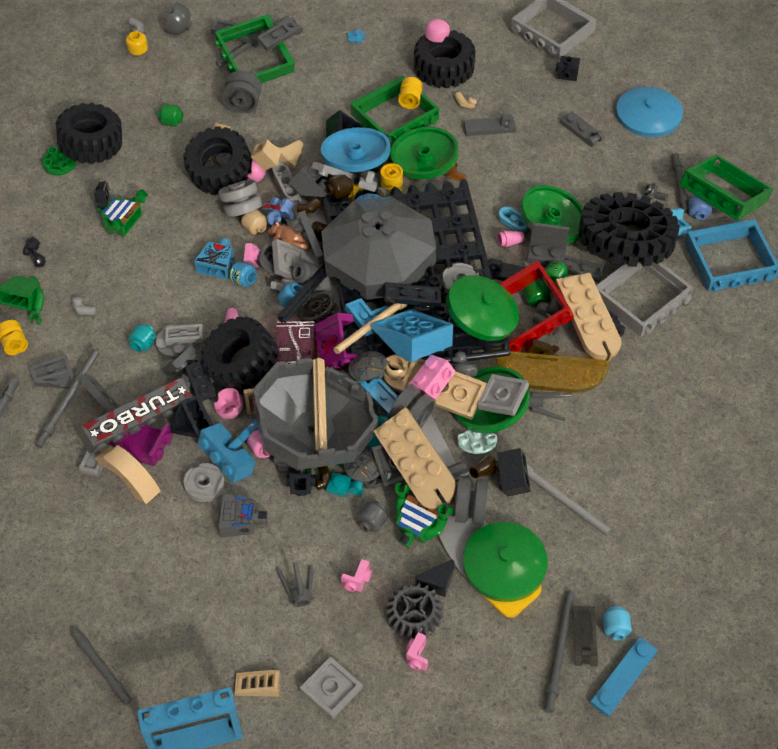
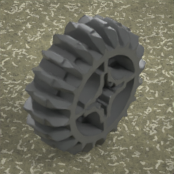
(423, 622)

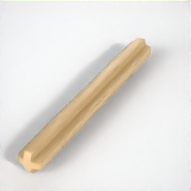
(319, 404)

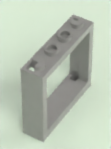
(561, 8)
(662, 273)

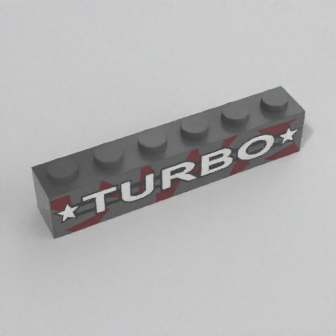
(133, 416)

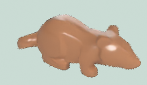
(287, 234)

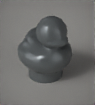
(553, 308)
(462, 367)

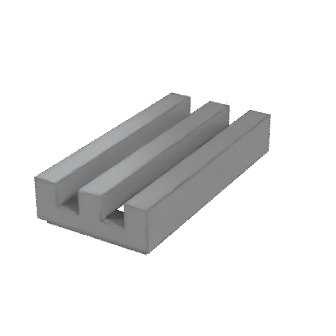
(185, 335)

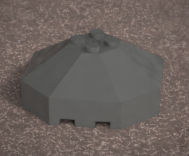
(370, 257)
(286, 411)

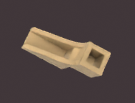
(269, 155)

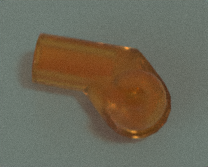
(454, 174)

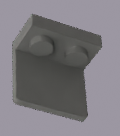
(547, 243)

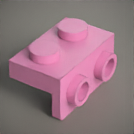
(433, 376)

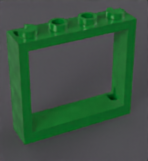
(247, 28)
(385, 93)
(694, 181)

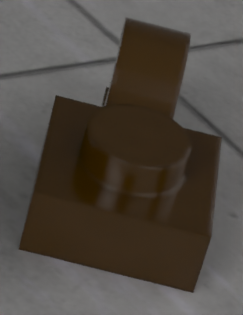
(540, 347)

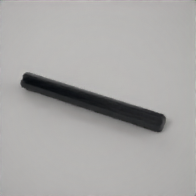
(302, 295)

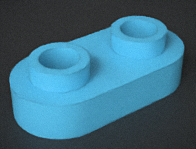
(514, 221)

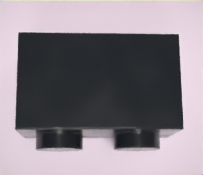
(513, 472)

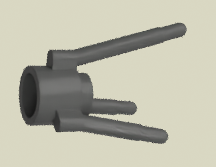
(537, 399)
(301, 595)

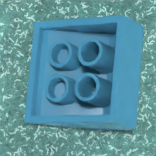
(414, 334)

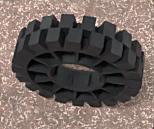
(647, 245)

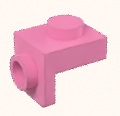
(252, 255)
(357, 582)
(414, 649)

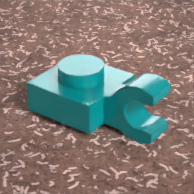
(343, 484)

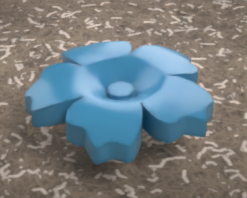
(356, 36)

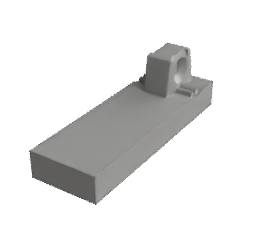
(367, 180)

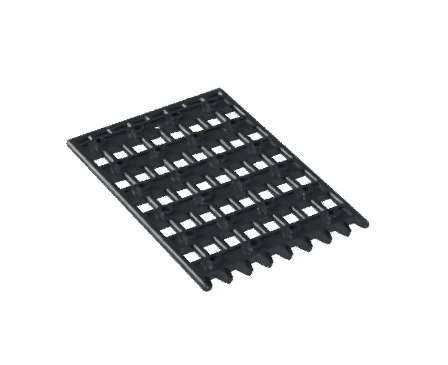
(445, 254)

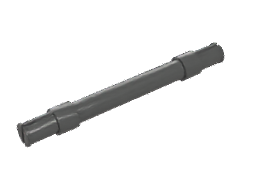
(683, 199)
(116, 686)

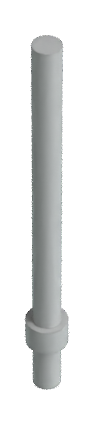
(567, 501)

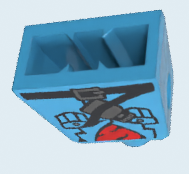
(215, 259)

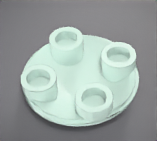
(477, 442)

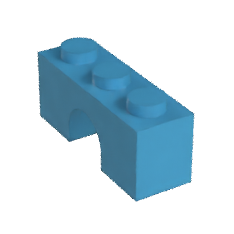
(233, 464)

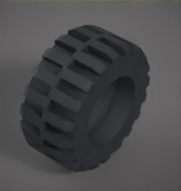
(445, 72)
(89, 133)
(209, 144)
(228, 340)

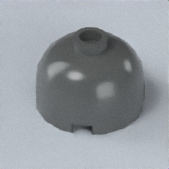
(178, 20)

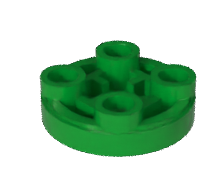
(56, 163)

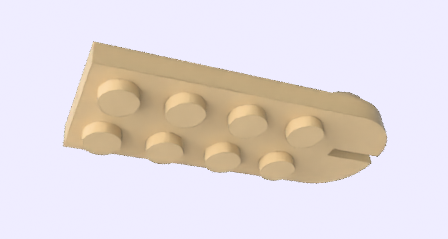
(590, 317)
(458, 395)
(417, 460)

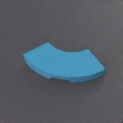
(243, 435)

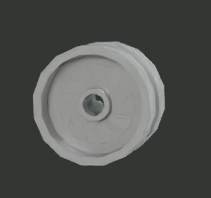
(240, 198)

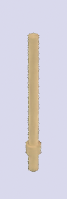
(367, 327)

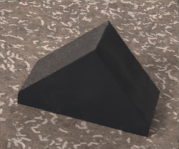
(437, 578)

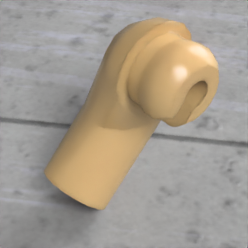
(470, 103)

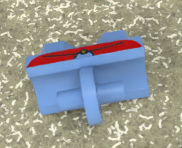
(278, 210)

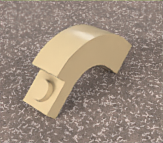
(130, 472)

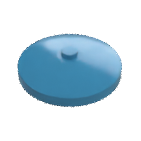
(649, 111)
(355, 149)

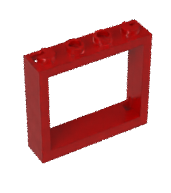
(547, 326)

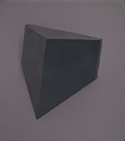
(190, 418)

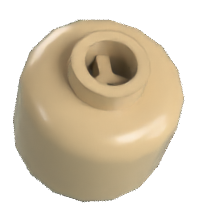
(254, 222)

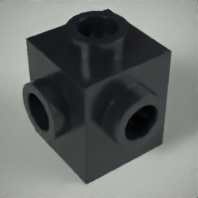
(568, 68)
(299, 487)

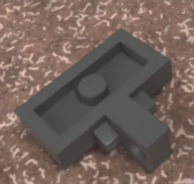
(180, 361)

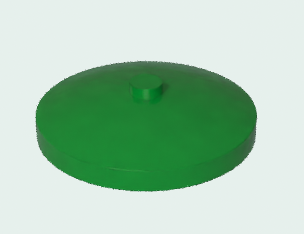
(425, 152)
(552, 207)
(482, 308)
(489, 421)
(505, 561)

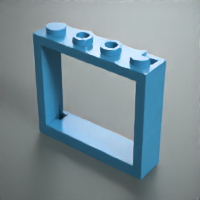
(729, 232)
(189, 711)

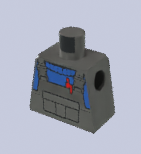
(239, 516)

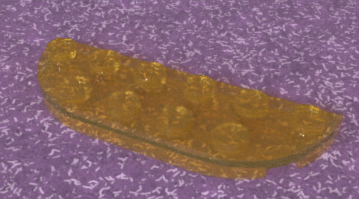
(557, 372)

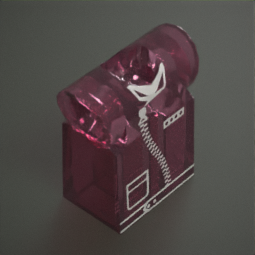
(296, 341)

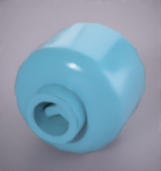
(616, 623)

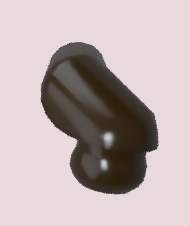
(310, 207)
(325, 478)

